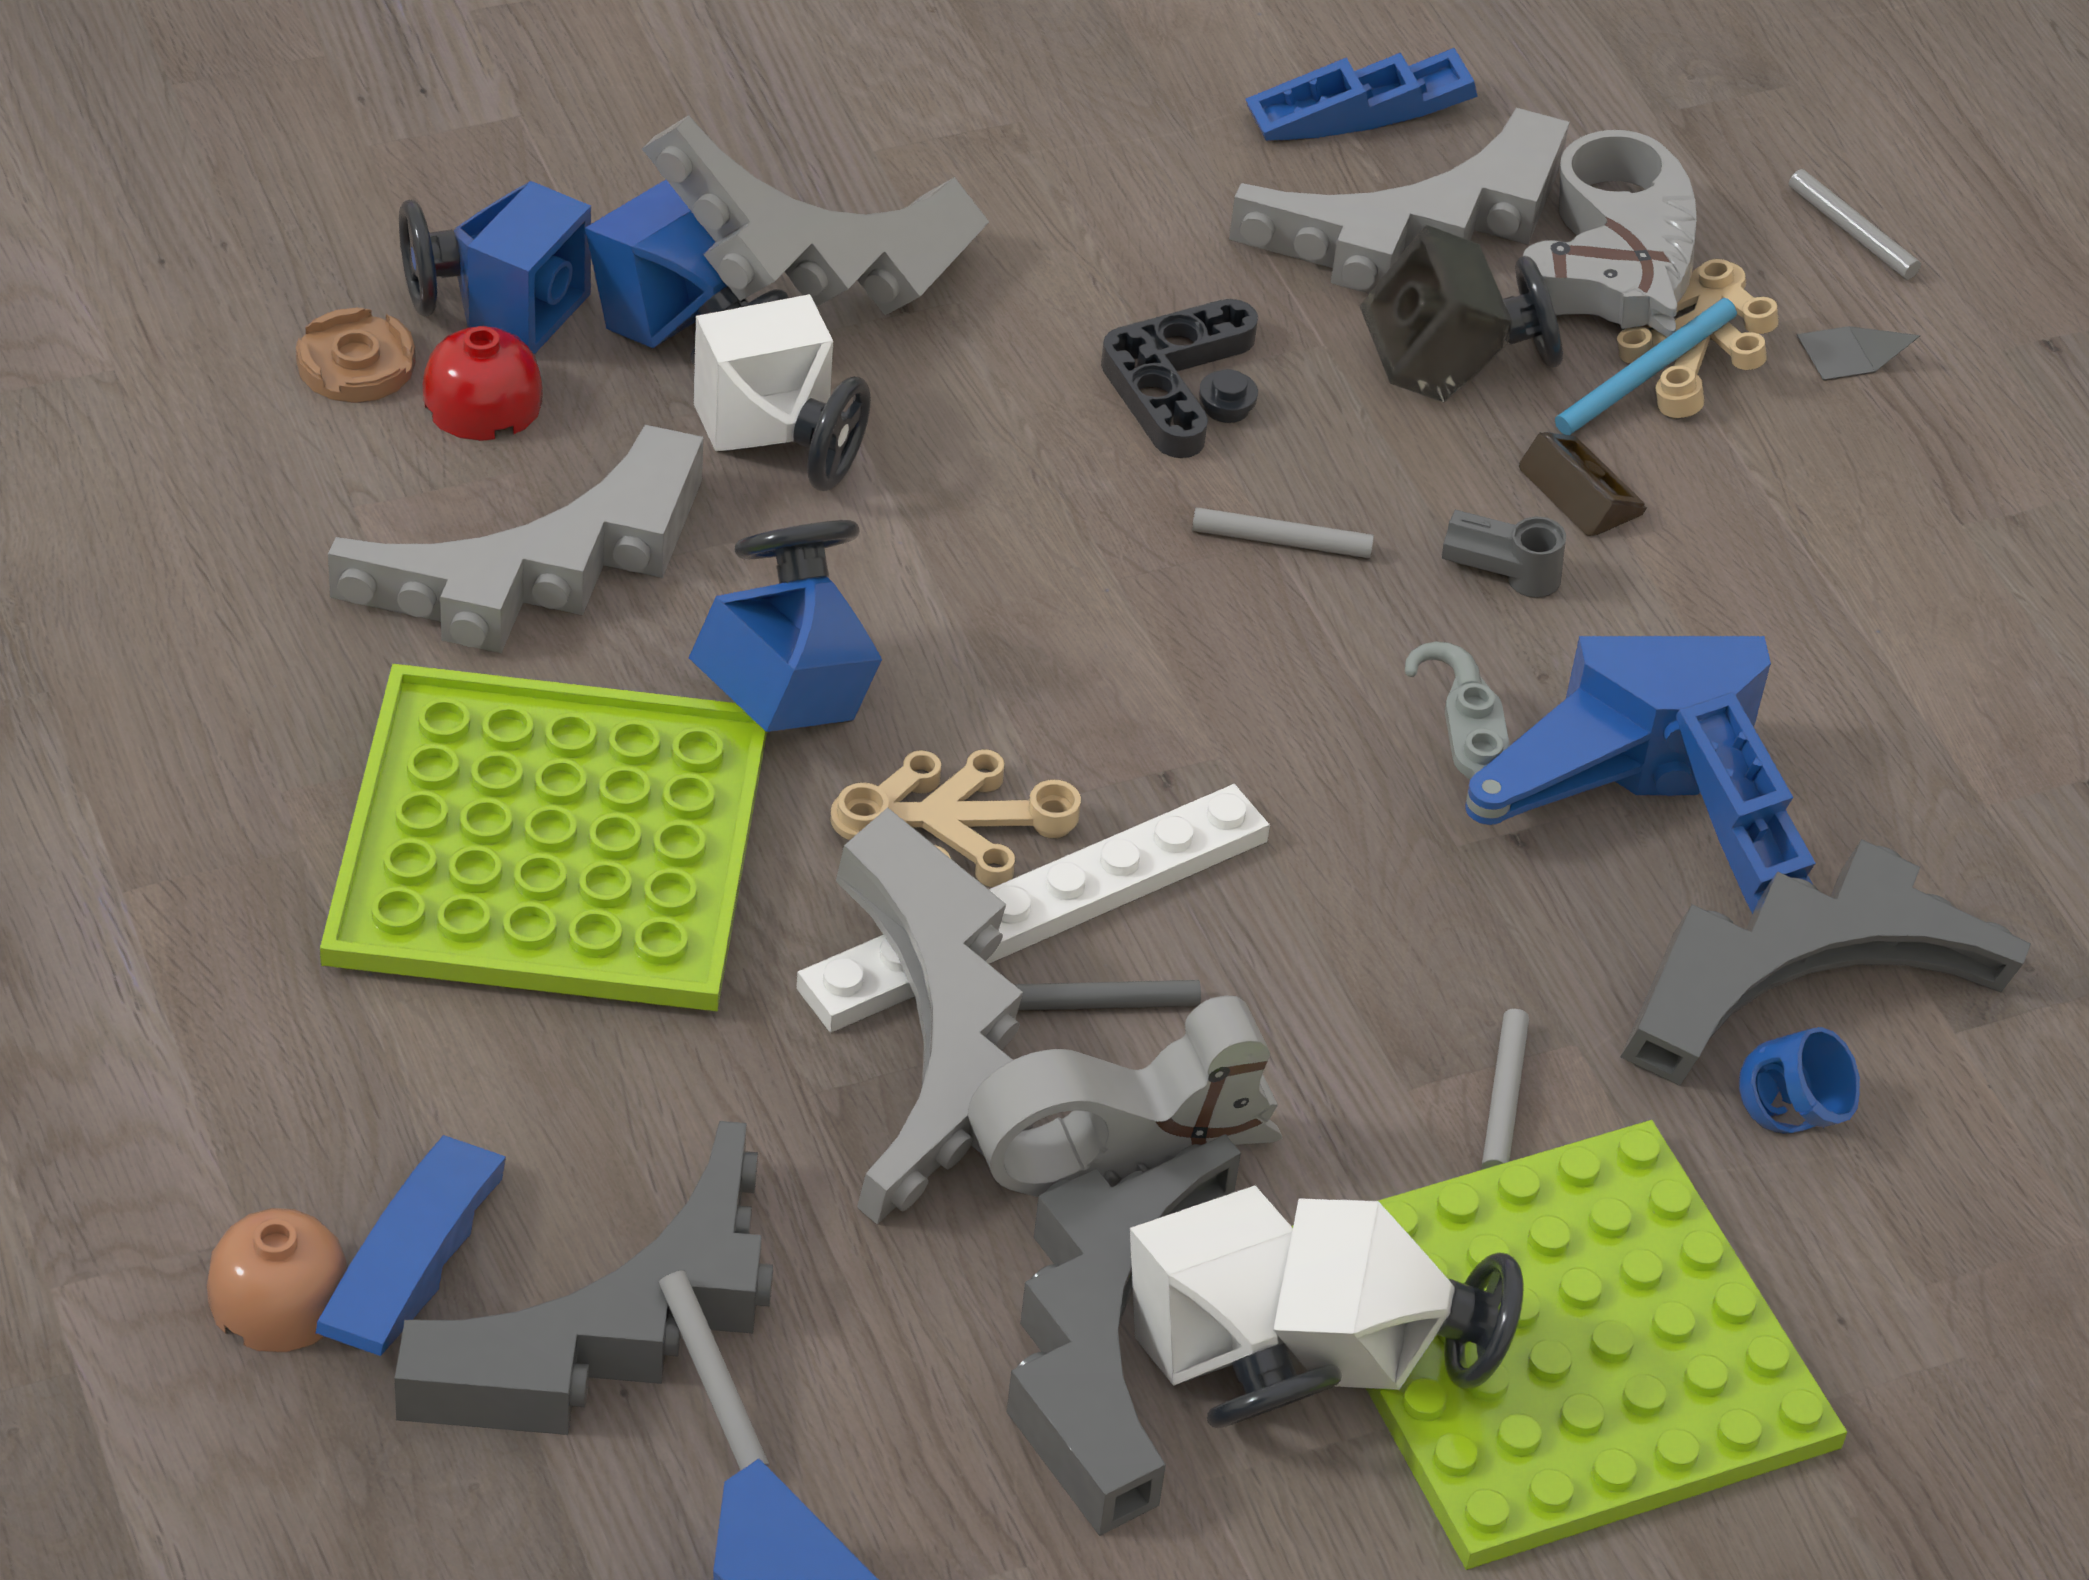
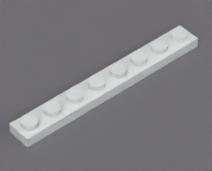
(1054, 898)

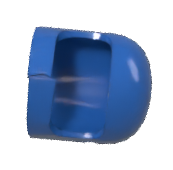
(1812, 1074)

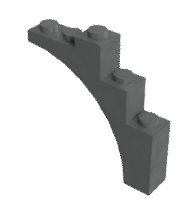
(1797, 931)
(537, 1362)
(1074, 1391)

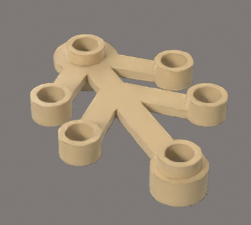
(1679, 386)
(946, 814)

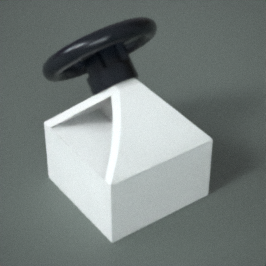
(768, 382)
(1211, 1298)
(1374, 1301)

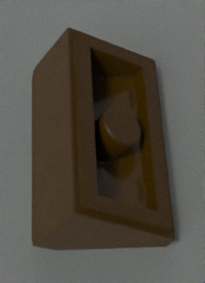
(1579, 483)

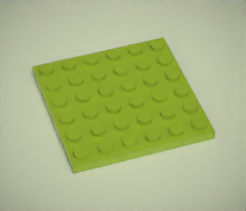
(548, 838)
(1633, 1361)

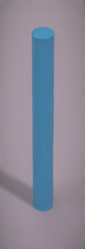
(1645, 366)

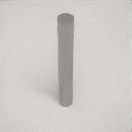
(1854, 224)
(1282, 532)
(1506, 1088)
(712, 1369)

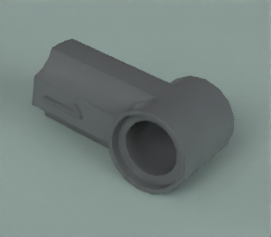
(1525, 552)

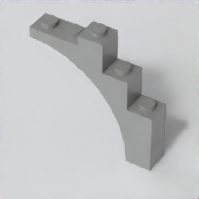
(1367, 232)
(821, 250)
(551, 563)
(967, 1011)

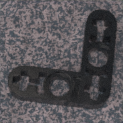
(1218, 332)

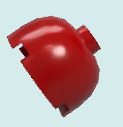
(482, 383)

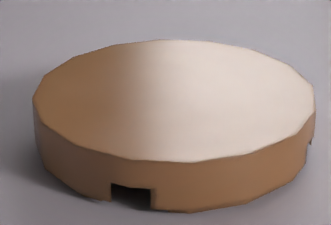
(355, 355)

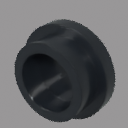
(1228, 395)

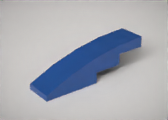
(1349, 101)
(1743, 795)
(409, 1245)

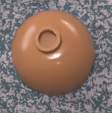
(274, 1278)

